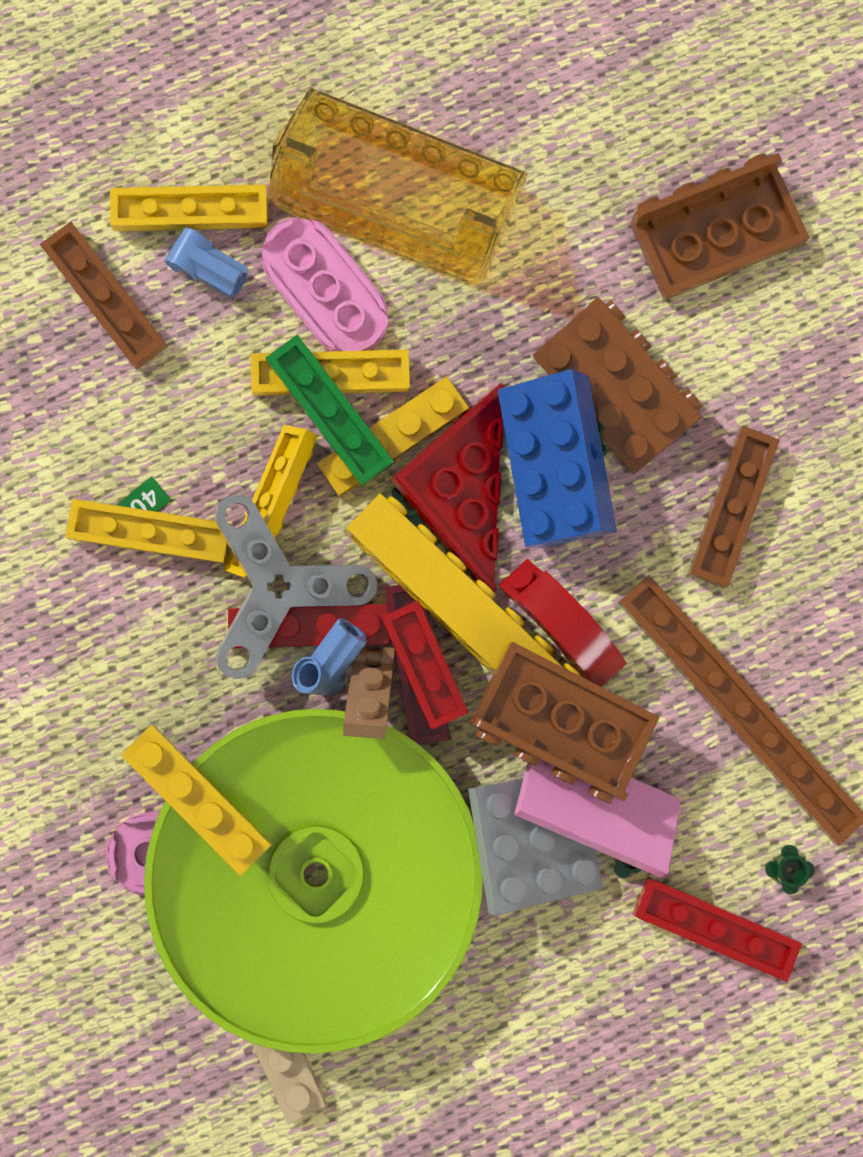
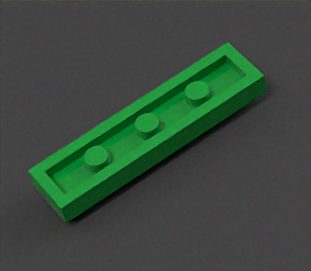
(329, 410)

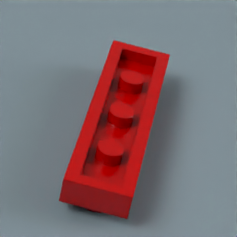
(310, 624)
(717, 929)

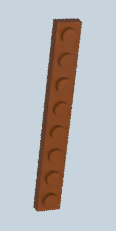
(743, 710)

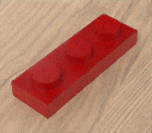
(424, 665)

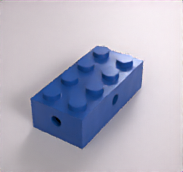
(557, 460)

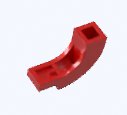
(565, 622)

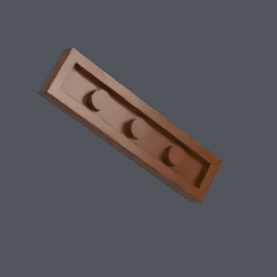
(103, 295)
(733, 507)

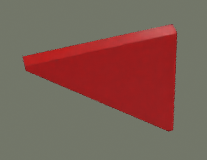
(459, 486)

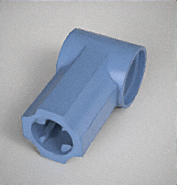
(201, 261)
(326, 668)

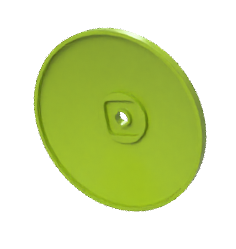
(330, 959)

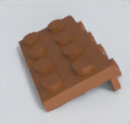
(718, 226)
(629, 390)
(563, 722)

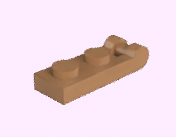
(369, 694)

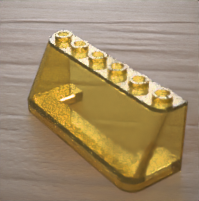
(393, 186)

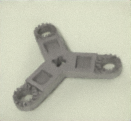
(261, 561)

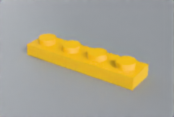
(189, 207)
(350, 370)
(403, 429)
(279, 482)
(146, 531)
(196, 799)

